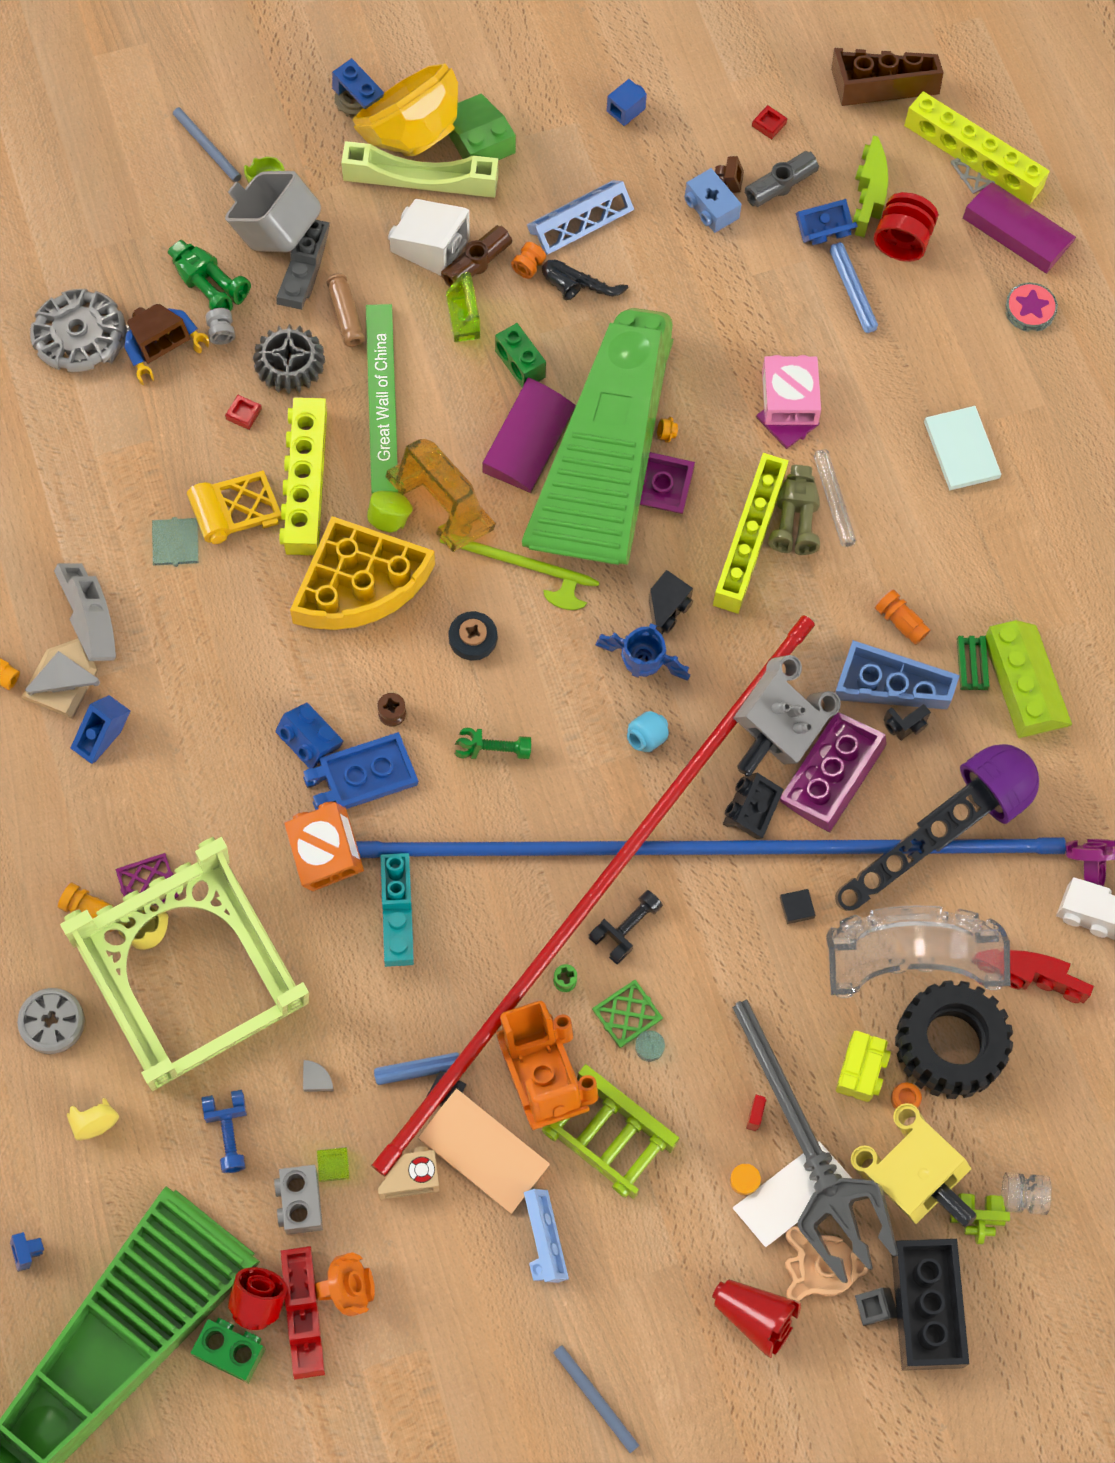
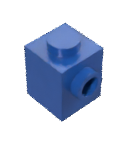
(626, 102)

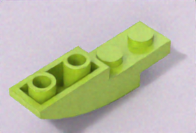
(872, 185)

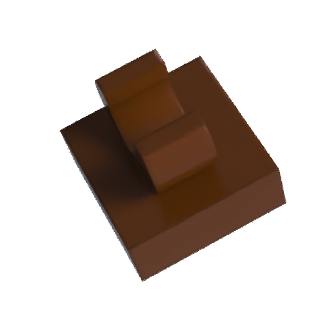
(731, 173)

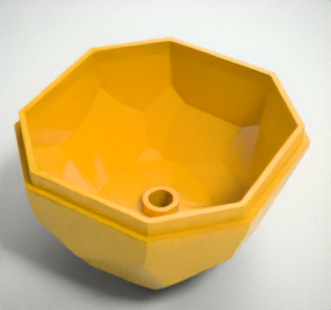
(412, 112)

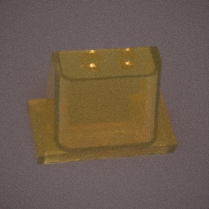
(429, 466)

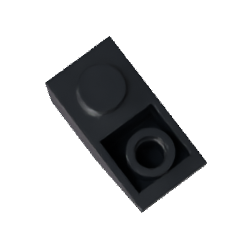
(667, 600)

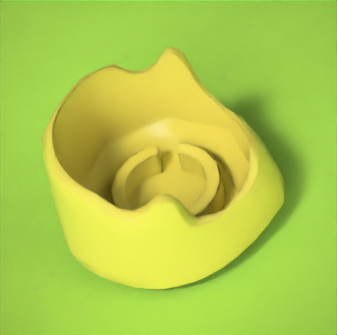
(151, 932)
(92, 1121)

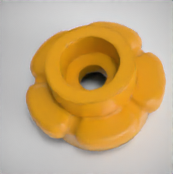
(667, 429)

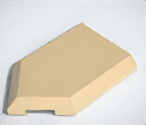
(64, 701)

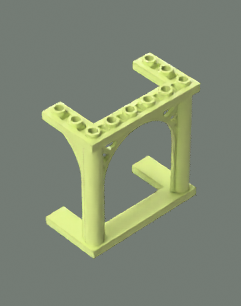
(89, 935)

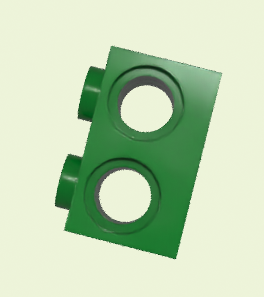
(520, 355)
(224, 1357)

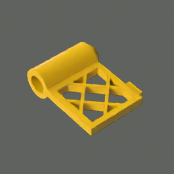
(212, 509)

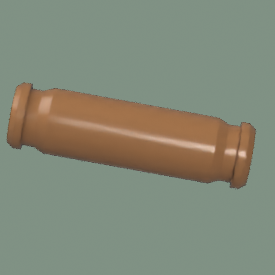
(345, 310)

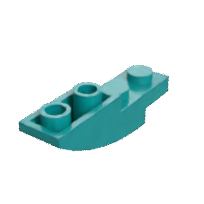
(397, 910)

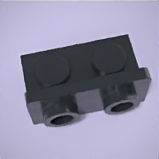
(753, 805)

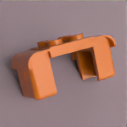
(541, 1067)

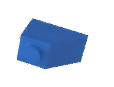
(99, 728)

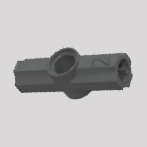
(791, 174)

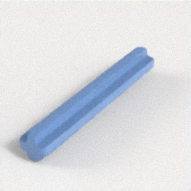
(853, 287)

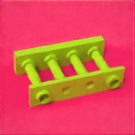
(637, 1120)

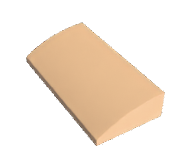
(483, 1151)

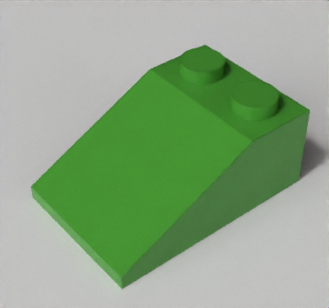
(482, 130)

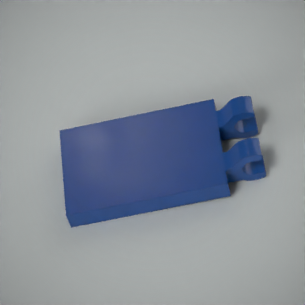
(363, 772)

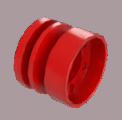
(906, 226)

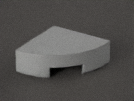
(315, 1078)

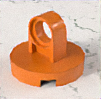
(347, 1285)

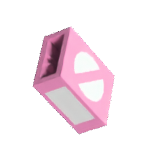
(791, 390)

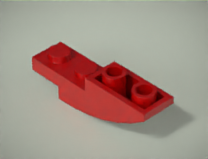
(1048, 975)

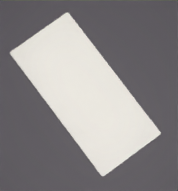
(780, 1200)

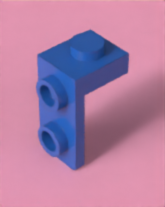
(357, 83)

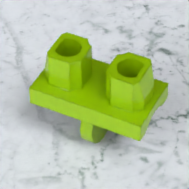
(992, 1215)

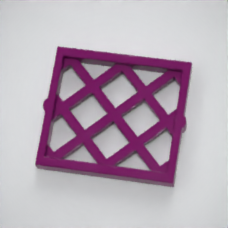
(142, 864)

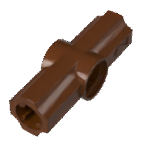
(486, 248)

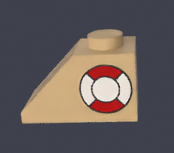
(411, 1175)

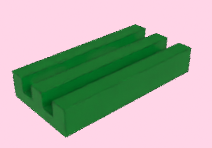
(972, 641)

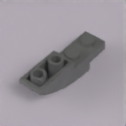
(303, 267)

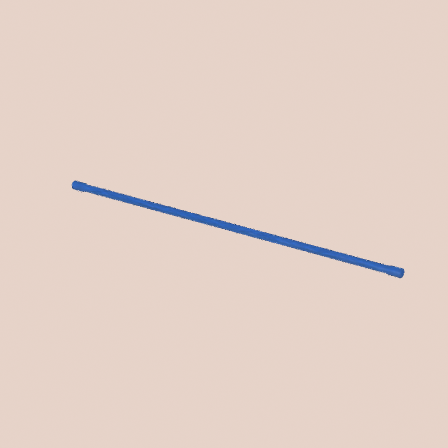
(374, 849)

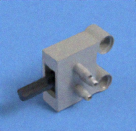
(781, 716)

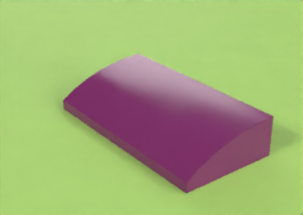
(1018, 227)
(528, 436)
(667, 483)
(833, 771)

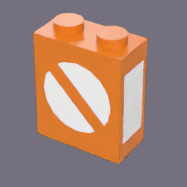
(323, 846)

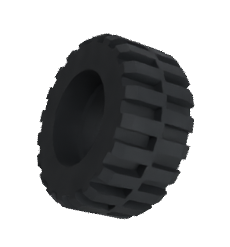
(974, 1009)

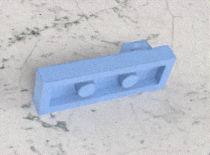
(551, 1262)

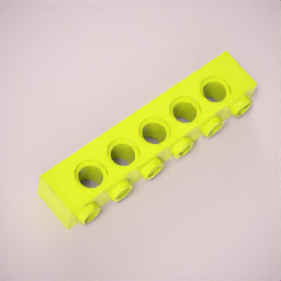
(976, 148)
(304, 413)
(750, 533)

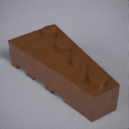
(884, 76)

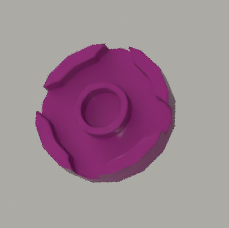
(1094, 855)

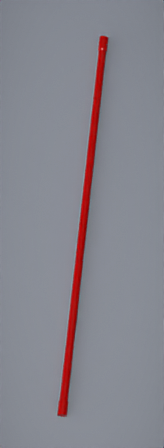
(394, 1150)

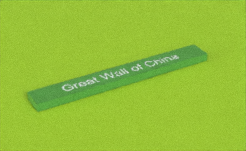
(381, 395)

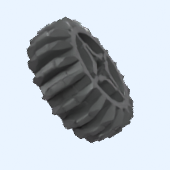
(275, 352)

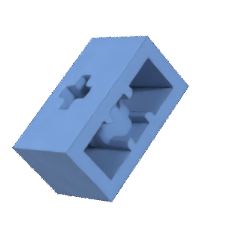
(712, 200)

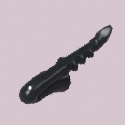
(570, 280)

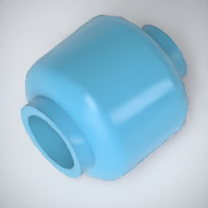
(647, 731)

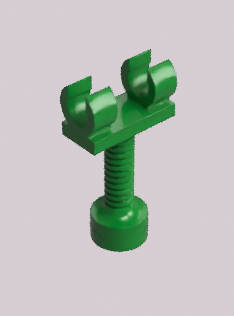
(521, 747)

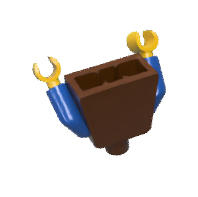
(157, 332)

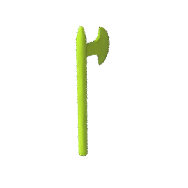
(564, 597)

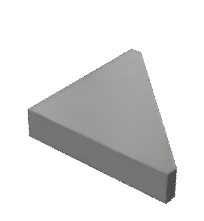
(61, 675)

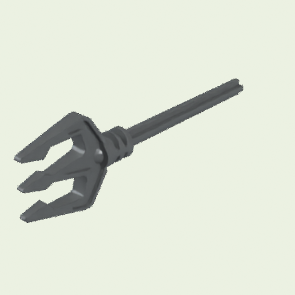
(833, 1193)

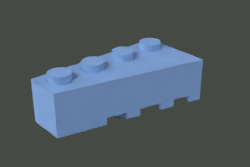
(891, 679)

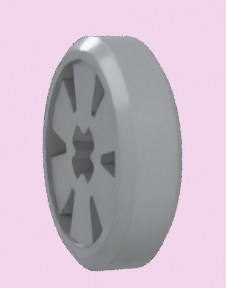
(58, 1036)

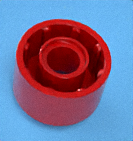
(256, 1298)

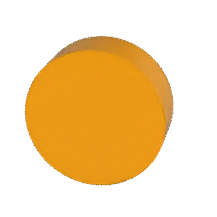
(745, 1179)

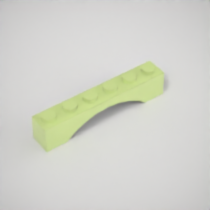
(373, 166)

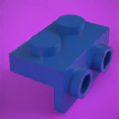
(825, 221)
(308, 734)

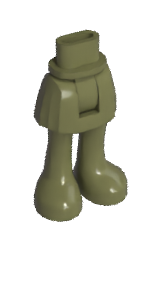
(800, 496)

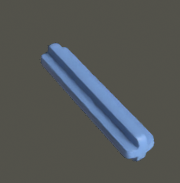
(414, 1068)

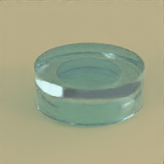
(649, 1046)

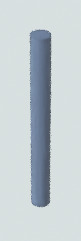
(207, 145)
(596, 1399)

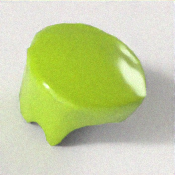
(388, 510)

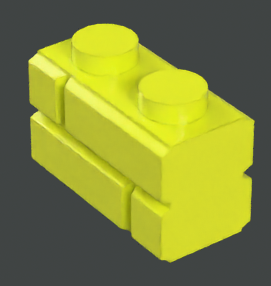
(862, 1066)

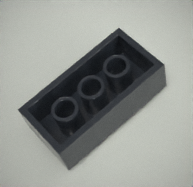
(930, 1305)

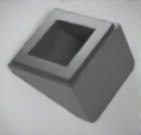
(876, 1306)

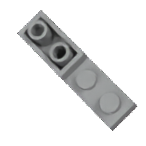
(90, 611)

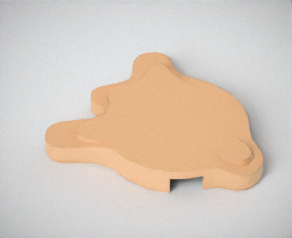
(812, 1274)

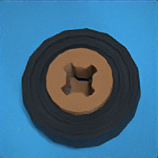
(475, 645)

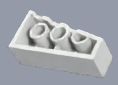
(1089, 907)

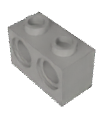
(307, 1198)

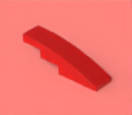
(302, 1313)

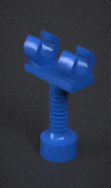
(232, 1161)

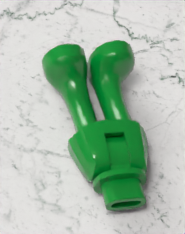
(197, 264)

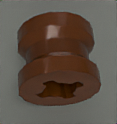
(391, 716)

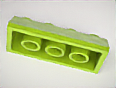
(1026, 678)

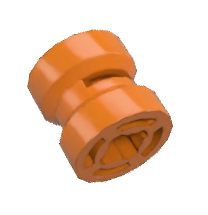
(528, 260)

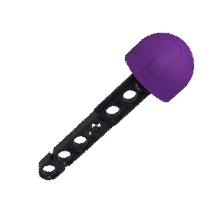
(997, 781)

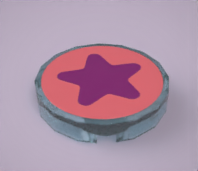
(1031, 307)

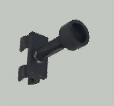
(648, 904)

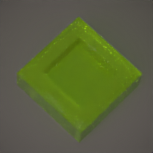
(333, 1164)

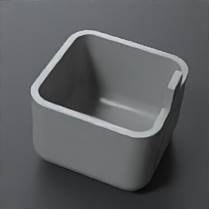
(273, 211)

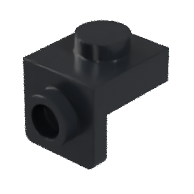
(913, 723)

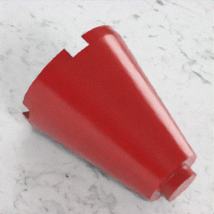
(757, 1314)

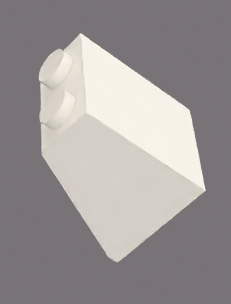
(431, 234)

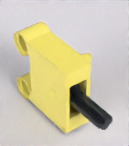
(918, 1170)

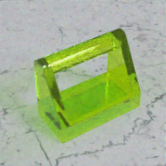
(463, 309)

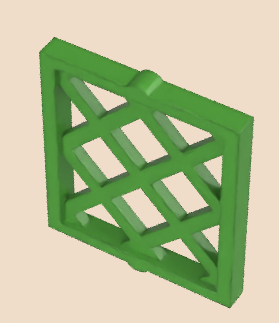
(616, 996)

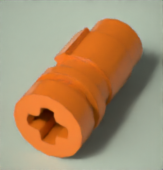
(904, 619)

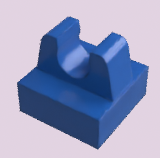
(25, 1250)

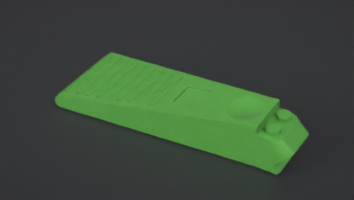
(602, 462)
(135, 1316)

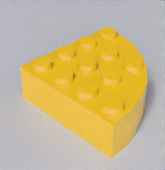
(359, 577)

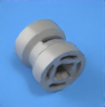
(220, 326)

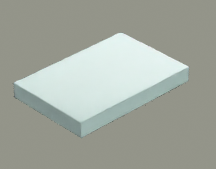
(962, 448)

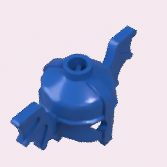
(644, 644)

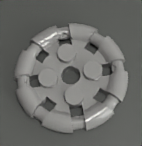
(77, 343)

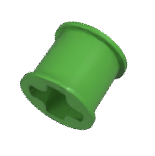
(571, 972)

